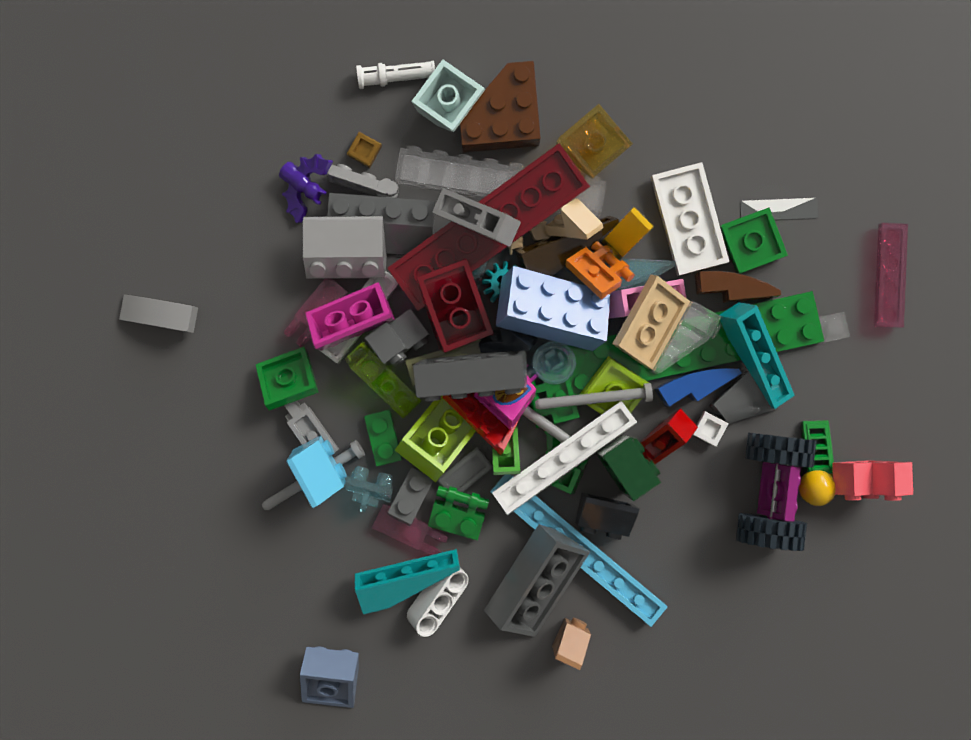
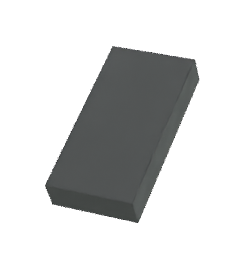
(466, 471)

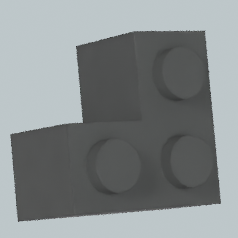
(397, 338)

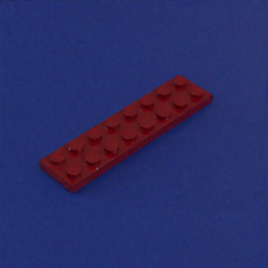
(527, 197)

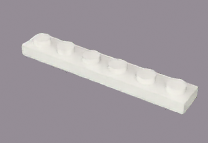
(564, 457)

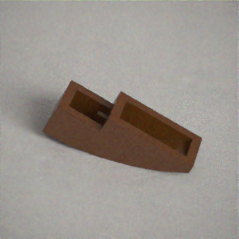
(734, 286)

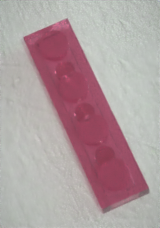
(891, 275)

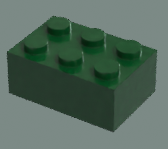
(628, 466)

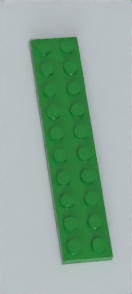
(789, 321)

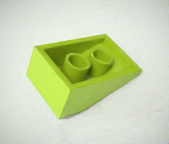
(435, 439)

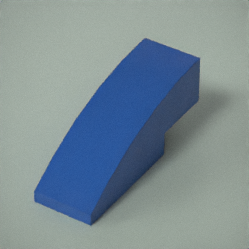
(694, 385)

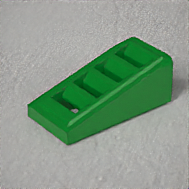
(826, 445)

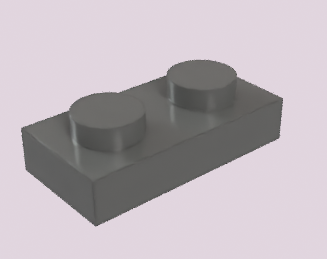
(410, 497)

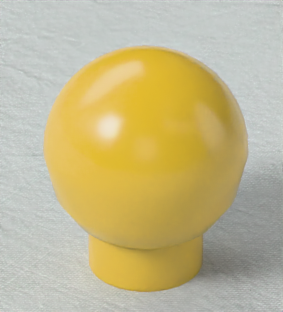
(817, 487)

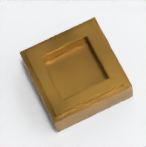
(364, 149)

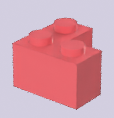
(873, 479)

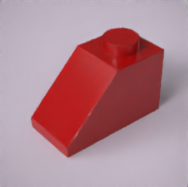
(668, 436)

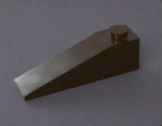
(551, 253)

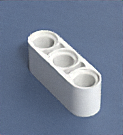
(436, 602)

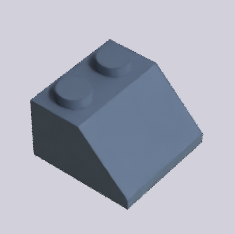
(329, 676)

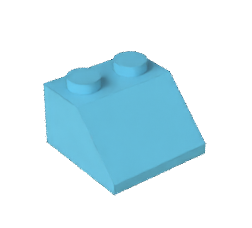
(317, 470)

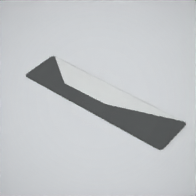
(783, 208)

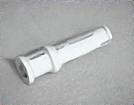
(382, 74)

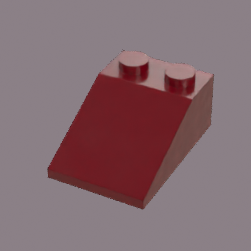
(454, 306)

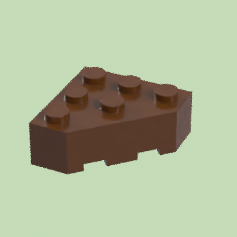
(505, 112)

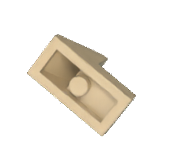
(574, 222)

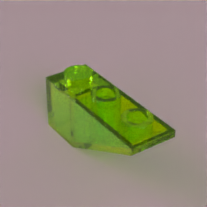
(382, 380)

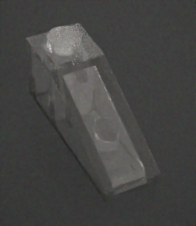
(691, 332)

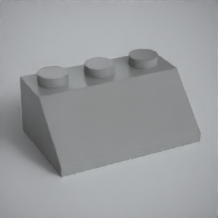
(344, 247)

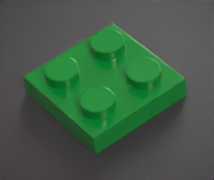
(753, 240)
(286, 378)

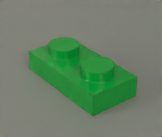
(382, 437)

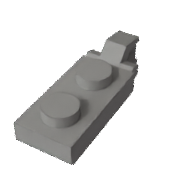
(306, 424)

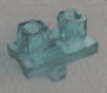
(358, 484)

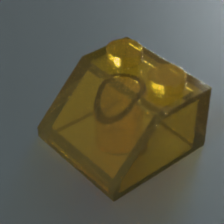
(594, 142)

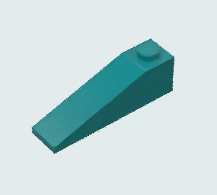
(755, 348)
(393, 583)

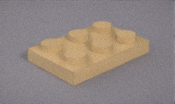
(651, 322)

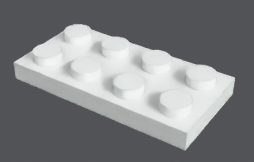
(689, 219)

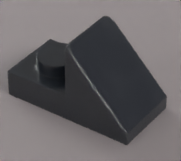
(507, 341)

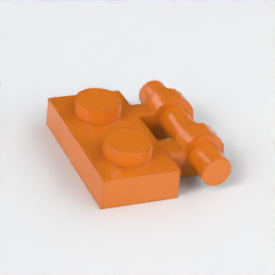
(595, 274)

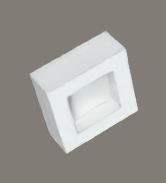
(710, 428)

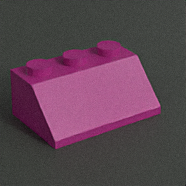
(349, 317)

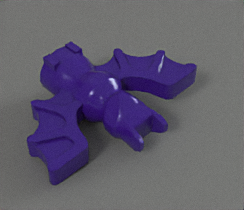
(300, 181)

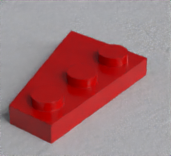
(482, 421)

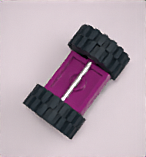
(777, 492)

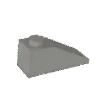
(476, 217)

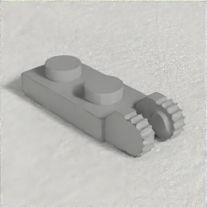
(362, 182)

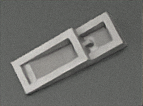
(158, 313)

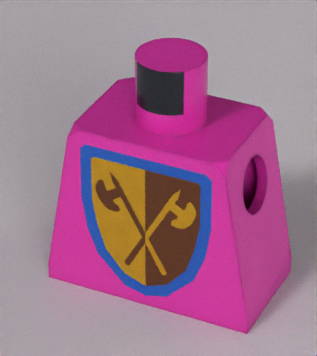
(510, 407)

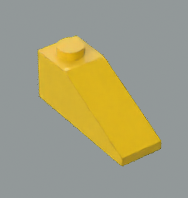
(627, 233)

